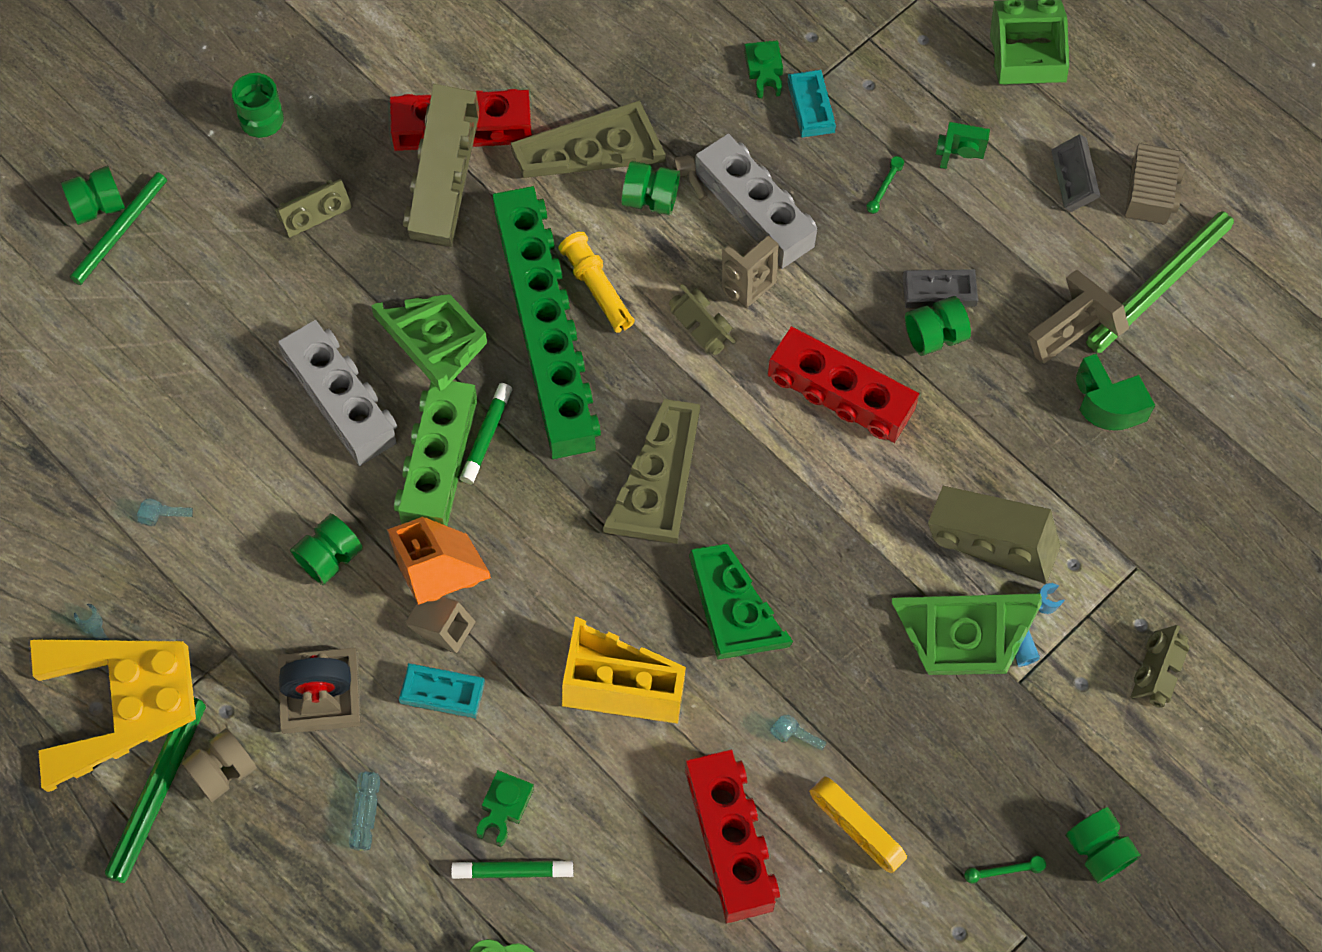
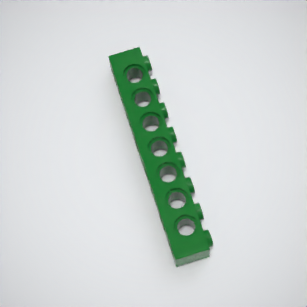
(565, 434)

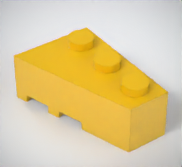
(619, 678)

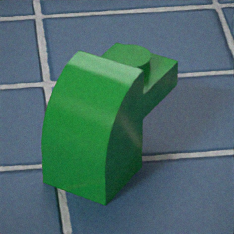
(1109, 404)

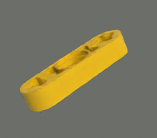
(858, 824)

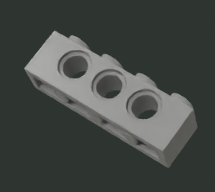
(715, 170)
(361, 438)

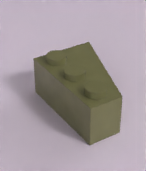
(997, 531)

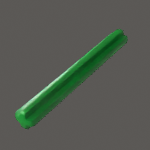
(151, 798)

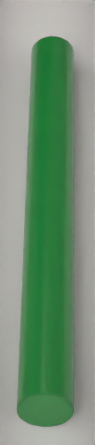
(118, 228)

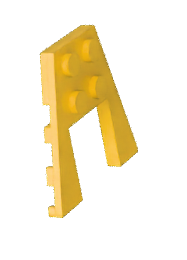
(148, 697)

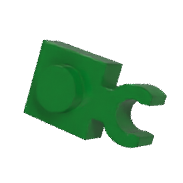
(765, 65)
(504, 801)

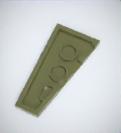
(591, 144)
(656, 489)

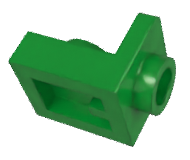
(962, 140)

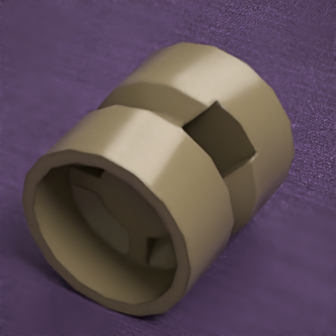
(218, 765)

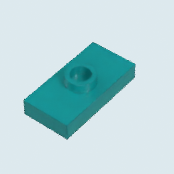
(811, 103)
(442, 690)

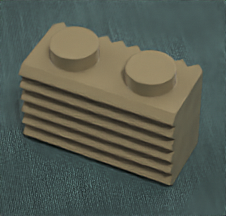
(1153, 183)

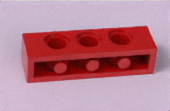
(512, 124)
(833, 367)
(737, 897)

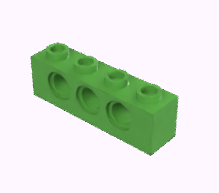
(459, 405)

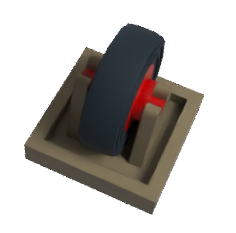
(319, 690)

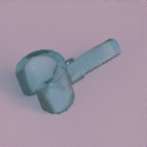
(151, 509)
(93, 624)
(788, 726)

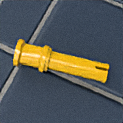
(589, 269)

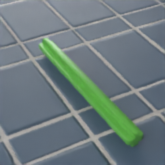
(1165, 277)

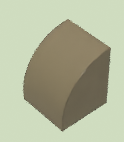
(441, 623)

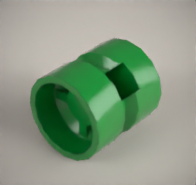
(257, 105)
(650, 188)
(92, 195)
(942, 324)
(324, 551)
(1100, 841)

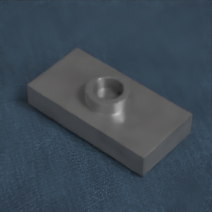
(1075, 173)
(930, 286)

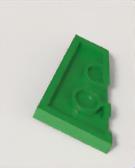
(733, 609)

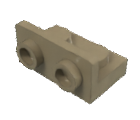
(750, 275)

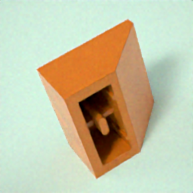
(435, 559)

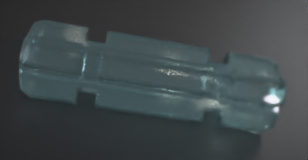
(364, 811)

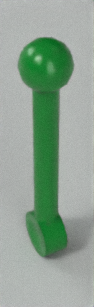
(896, 165)
(1036, 865)

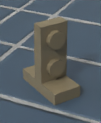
(1088, 307)

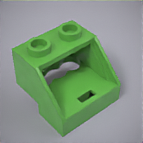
(1033, 61)

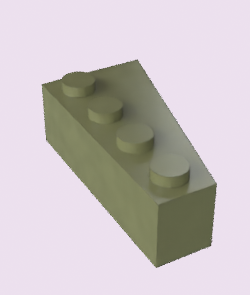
(443, 165)

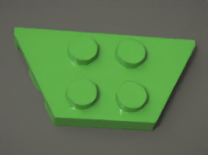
(434, 335)
(967, 631)

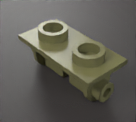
(313, 208)
(712, 329)
(1165, 651)

